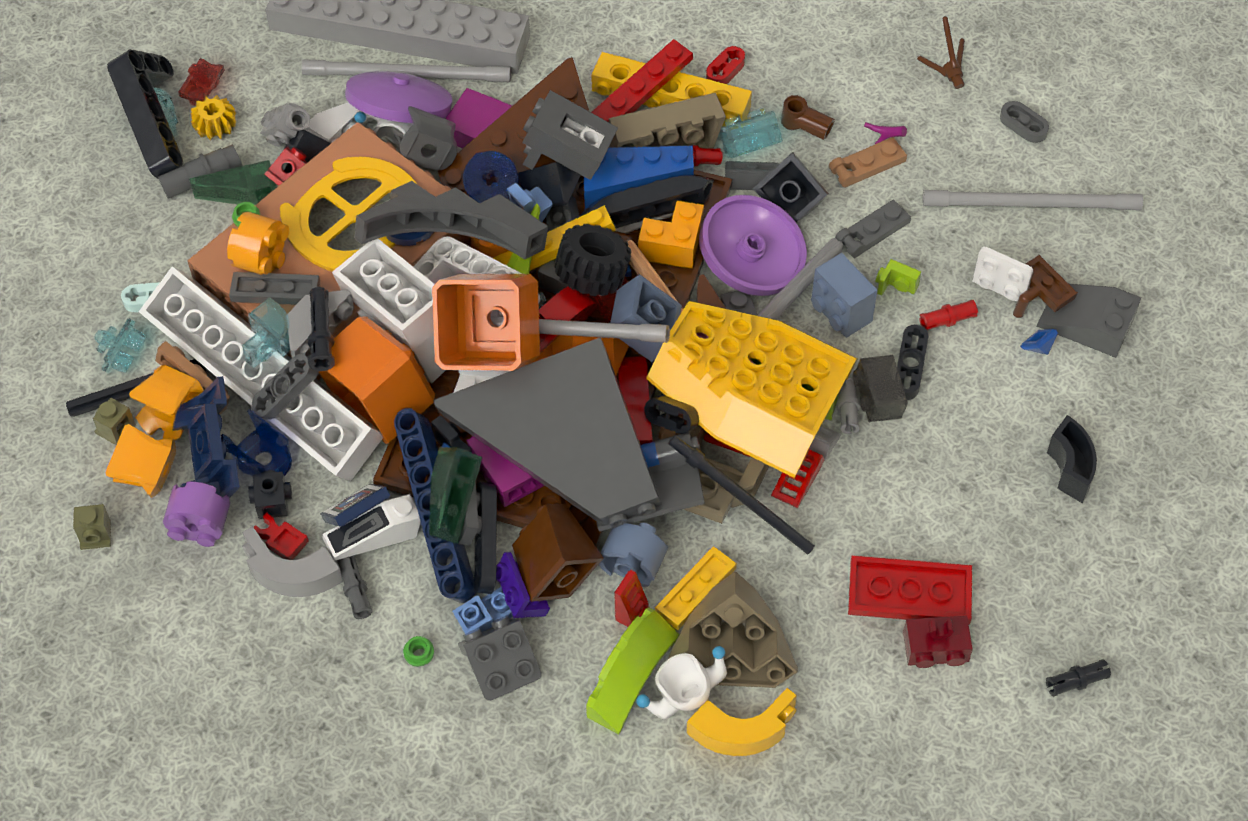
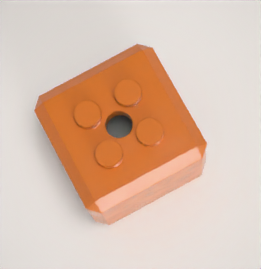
(464, 327)
(377, 375)

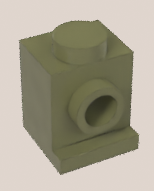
(109, 416)
(92, 526)

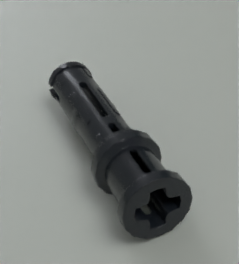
(320, 339)

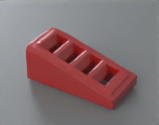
(816, 461)
(629, 599)

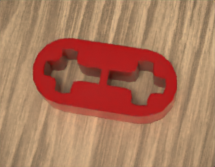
(721, 63)

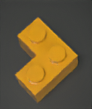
(673, 241)

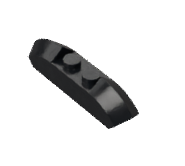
(653, 199)

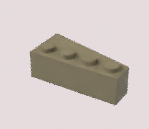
(674, 124)

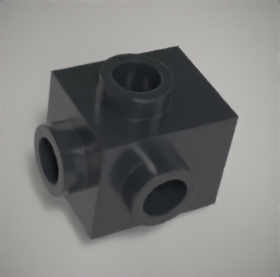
(270, 494)

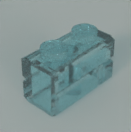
(750, 133)

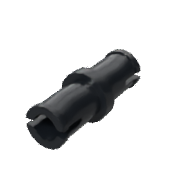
(1078, 677)

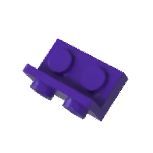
(515, 591)

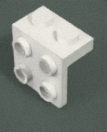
(1002, 274)

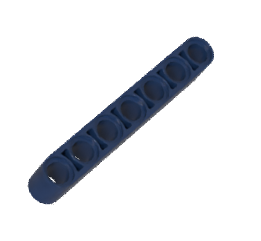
(417, 468)

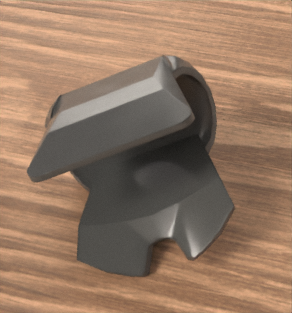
(429, 130)

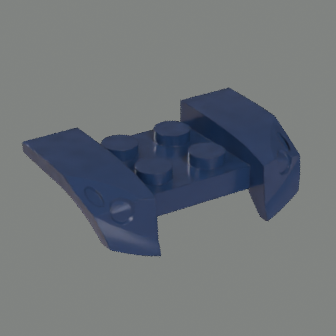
(207, 451)

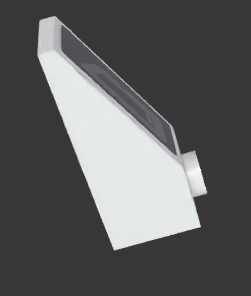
(378, 527)

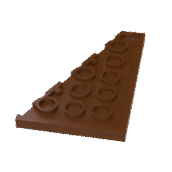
(507, 131)

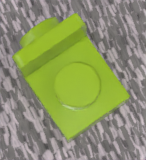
(898, 275)

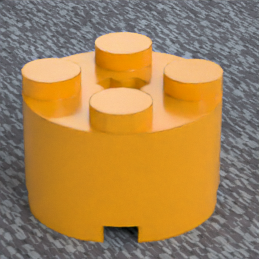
(257, 243)

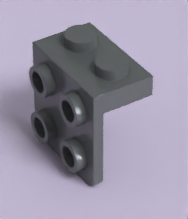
(500, 657)

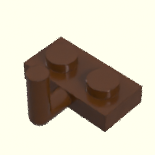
(1047, 285)

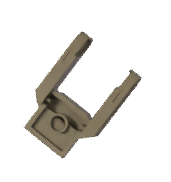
(716, 498)

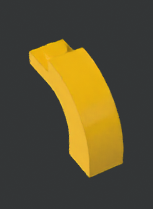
(742, 736)

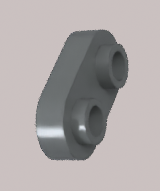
(1025, 123)

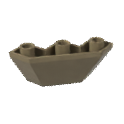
(746, 628)

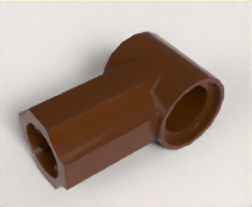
(799, 116)

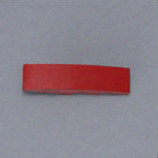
(635, 392)

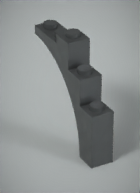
(453, 212)

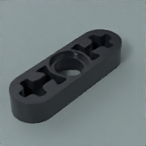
(917, 353)

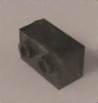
(880, 388)

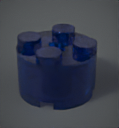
(482, 167)

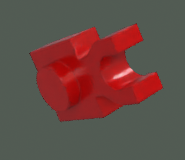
(283, 539)

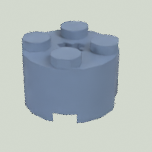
(633, 549)

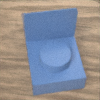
(527, 199)

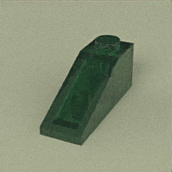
(235, 184)
(451, 491)

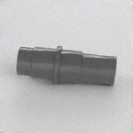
(178, 180)

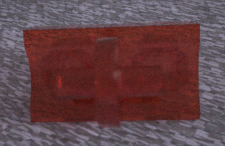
(201, 81)

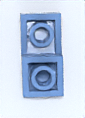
(482, 612)

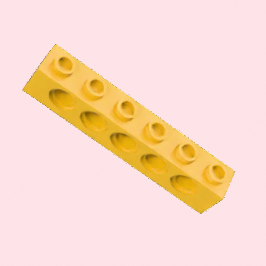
(614, 70)

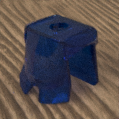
(262, 439)

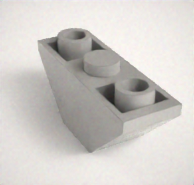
(340, 309)

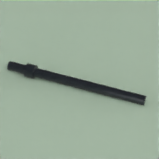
(695, 458)

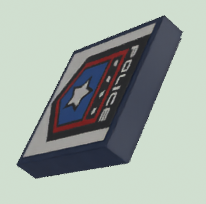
(355, 505)

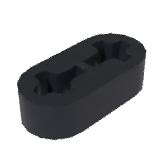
(670, 418)

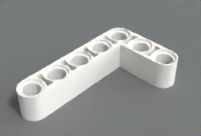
(451, 257)

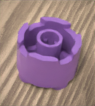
(196, 513)

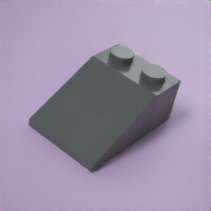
(1095, 318)

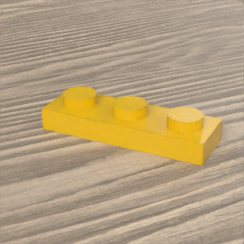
(694, 587)

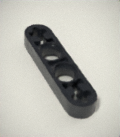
(486, 541)

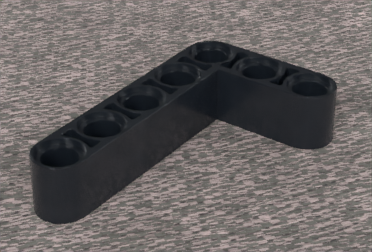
(134, 77)

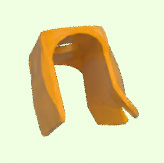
(162, 398)
(141, 460)

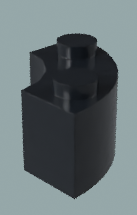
(1075, 457)

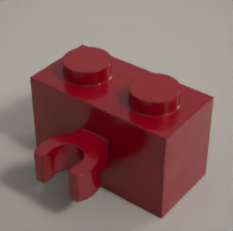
(937, 641)

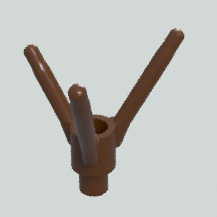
(953, 68)

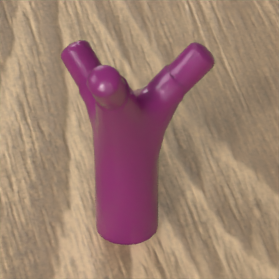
(887, 131)

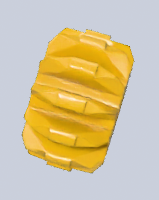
(213, 117)

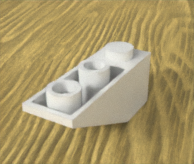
(335, 121)

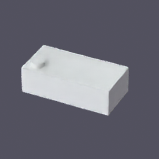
(389, 292)

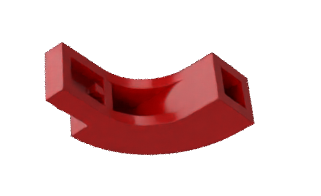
(565, 306)

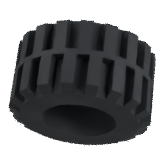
(592, 259)

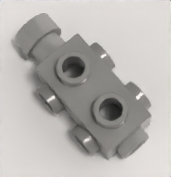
(279, 124)

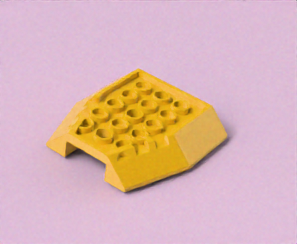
(749, 404)

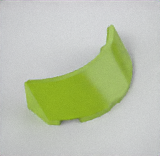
(629, 669)

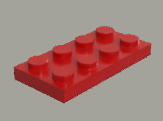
(909, 588)

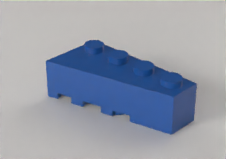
(637, 167)

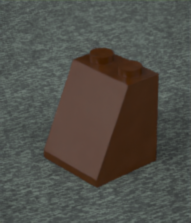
(554, 554)

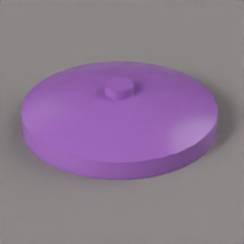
(391, 93)
(752, 245)

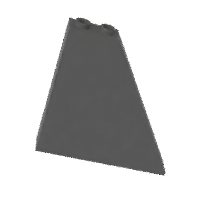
(565, 429)

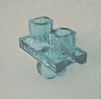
(115, 356)

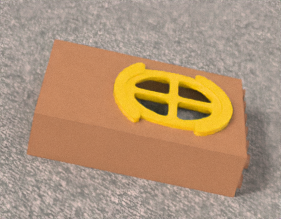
(351, 156)

